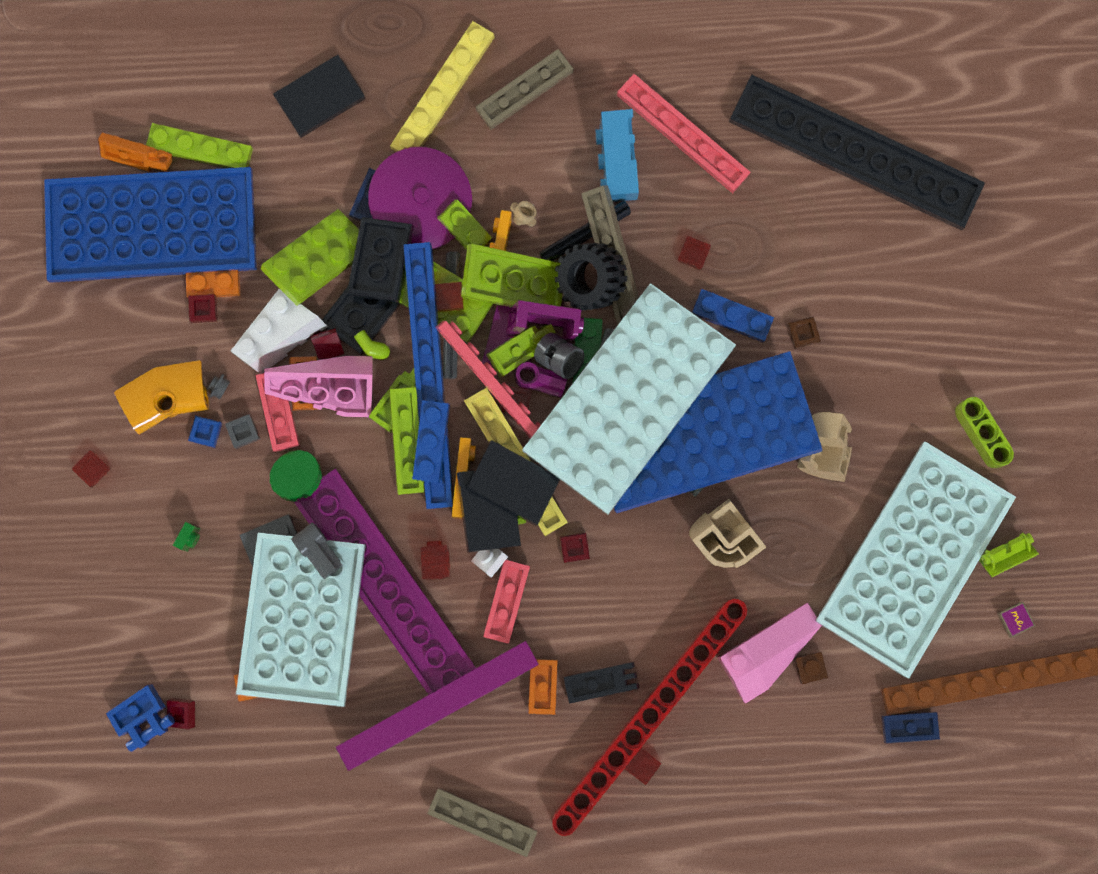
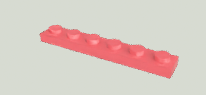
(683, 133)
(486, 375)

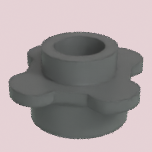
(218, 386)

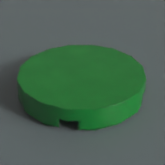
(295, 475)

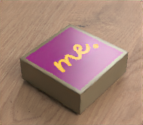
(1016, 619)

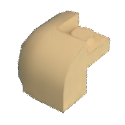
(835, 457)
(725, 537)

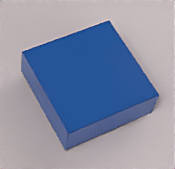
(205, 431)

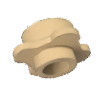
(524, 213)

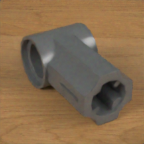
(313, 546)

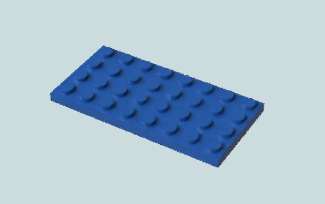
(149, 224)
(733, 428)

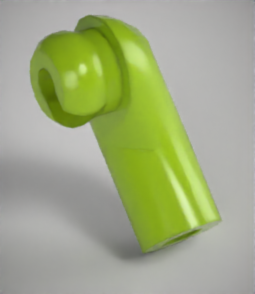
(372, 348)

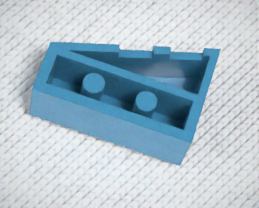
(618, 154)

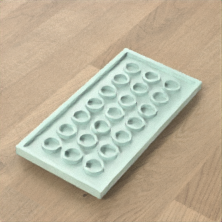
(629, 398)
(915, 559)

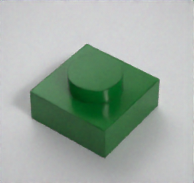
(187, 537)

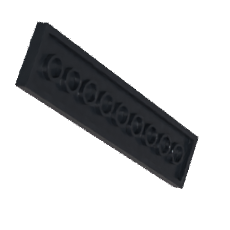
(857, 152)

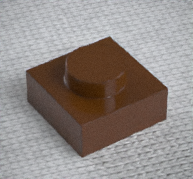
(811, 668)

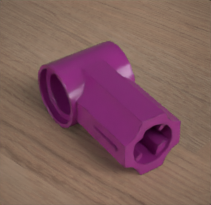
(544, 380)

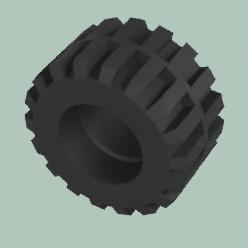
(572, 276)

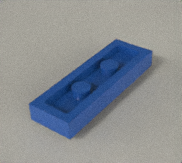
(732, 315)
(431, 441)

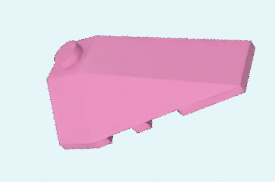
(330, 383)
(765, 655)

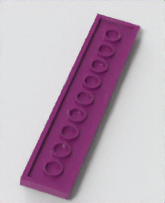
(388, 587)

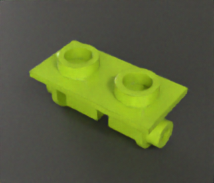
(1008, 555)

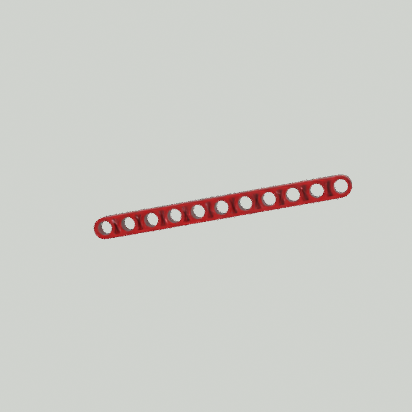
(645, 729)

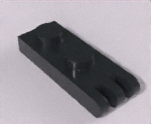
(599, 683)

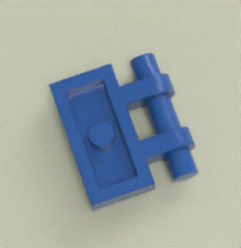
(134, 711)

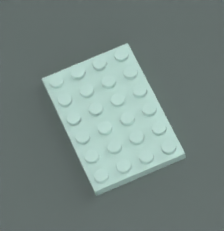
(299, 624)

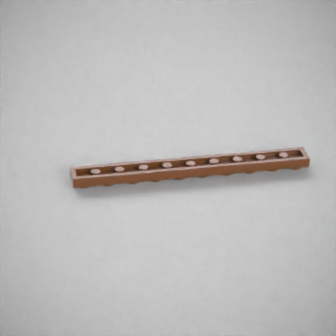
(990, 681)

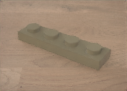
(524, 89)
(482, 822)

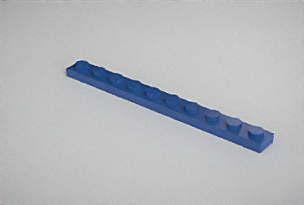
(427, 354)

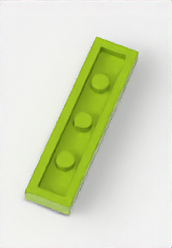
(199, 147)
(405, 434)

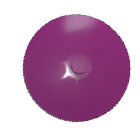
(416, 189)

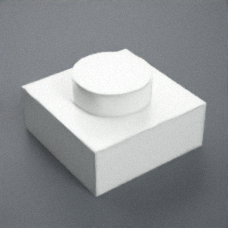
(489, 560)

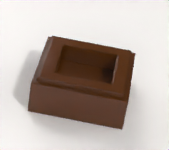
(804, 332)

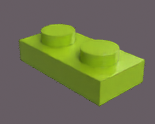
(463, 225)

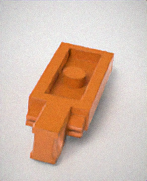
(133, 153)

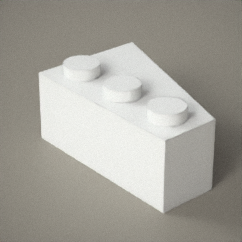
(276, 332)

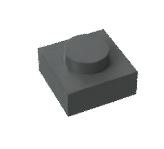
(242, 431)

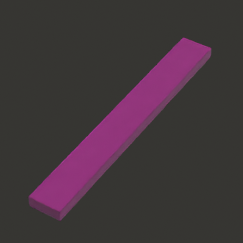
(437, 705)

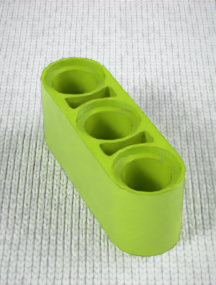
(996, 438)

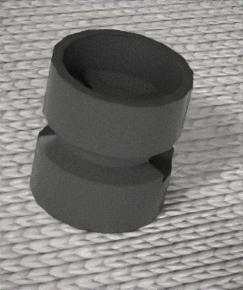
(559, 355)

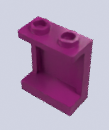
(544, 314)

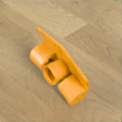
(144, 396)

